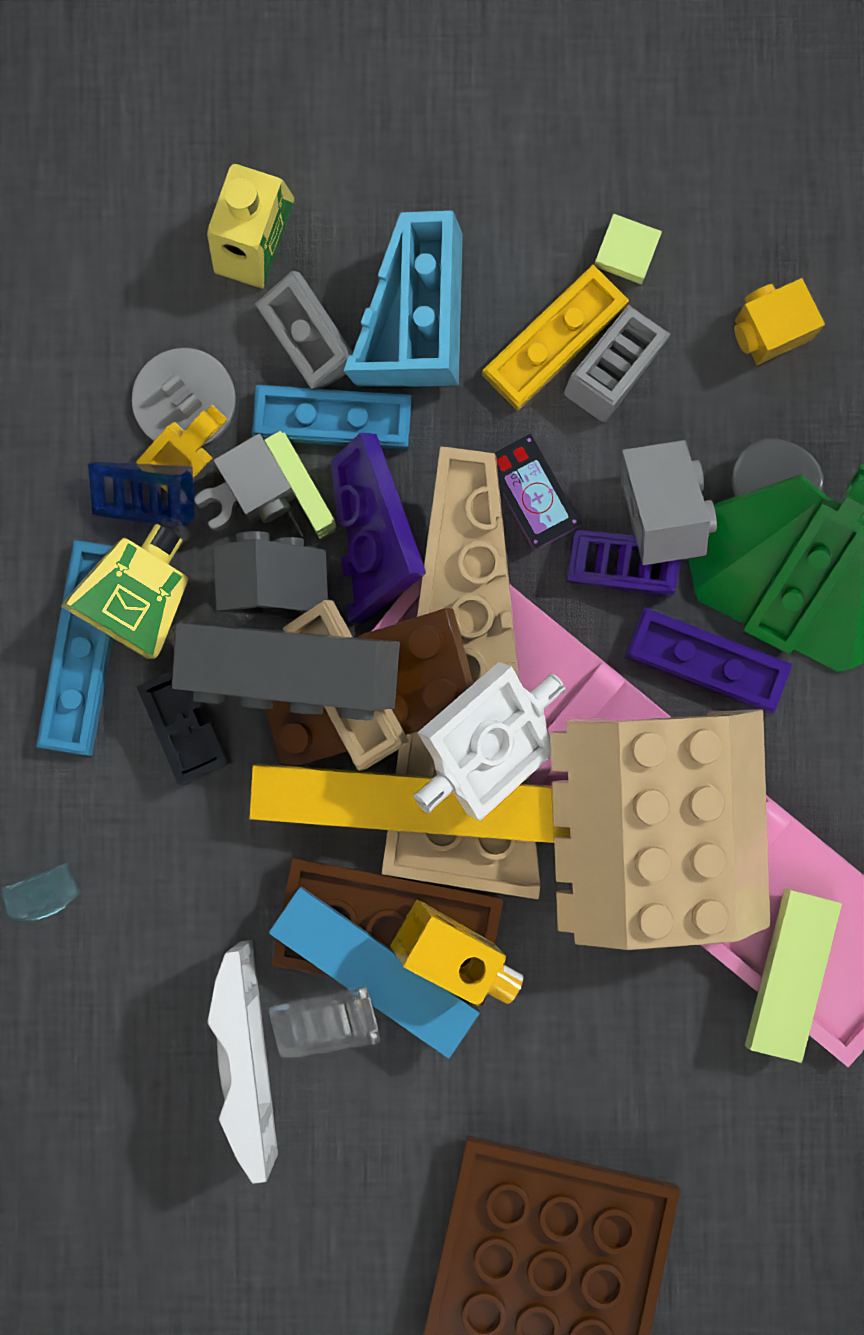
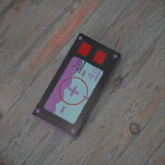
(534, 493)

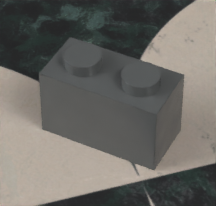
(269, 576)

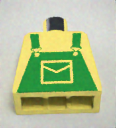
(249, 217)
(133, 592)

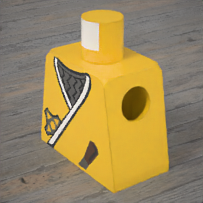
(438, 945)

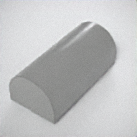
(305, 330)

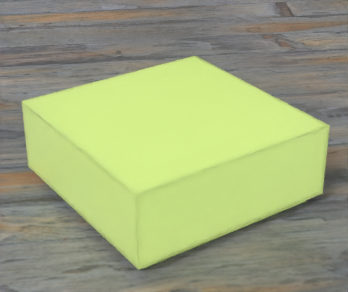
(627, 249)

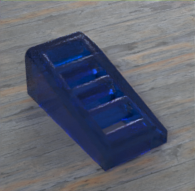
(176, 478)

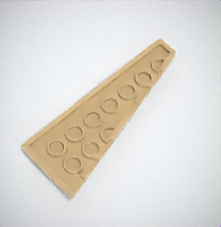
(470, 574)

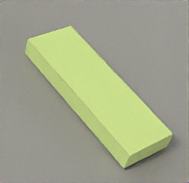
(793, 975)

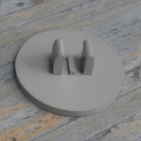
(178, 388)

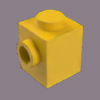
(777, 320)

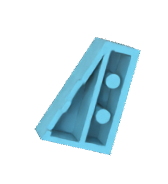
(415, 314)

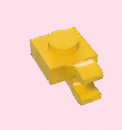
(185, 447)

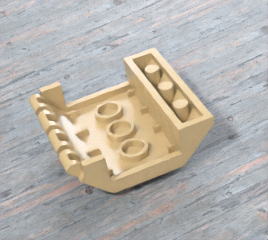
(662, 830)

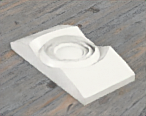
(243, 1063)

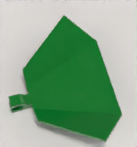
(791, 568)

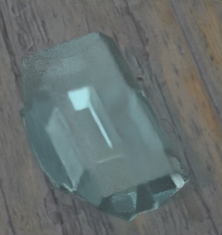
(41, 894)

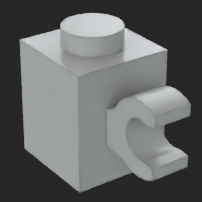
(251, 481)

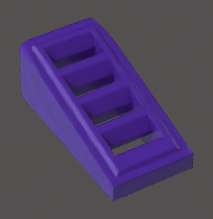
(663, 587)

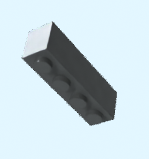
(286, 667)

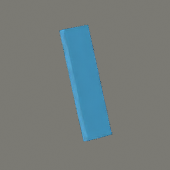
(76, 669)
(362, 960)

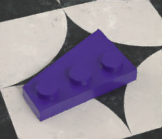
(379, 538)

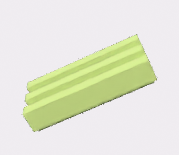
(301, 484)

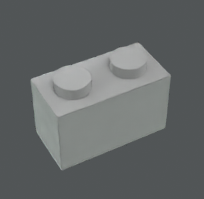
(666, 502)

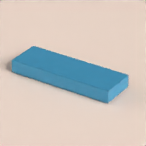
(331, 415)

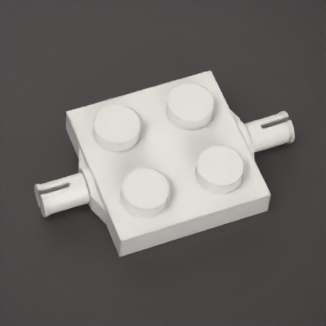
(488, 741)

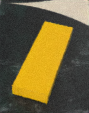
(555, 337)

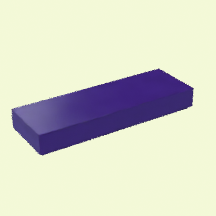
(708, 660)

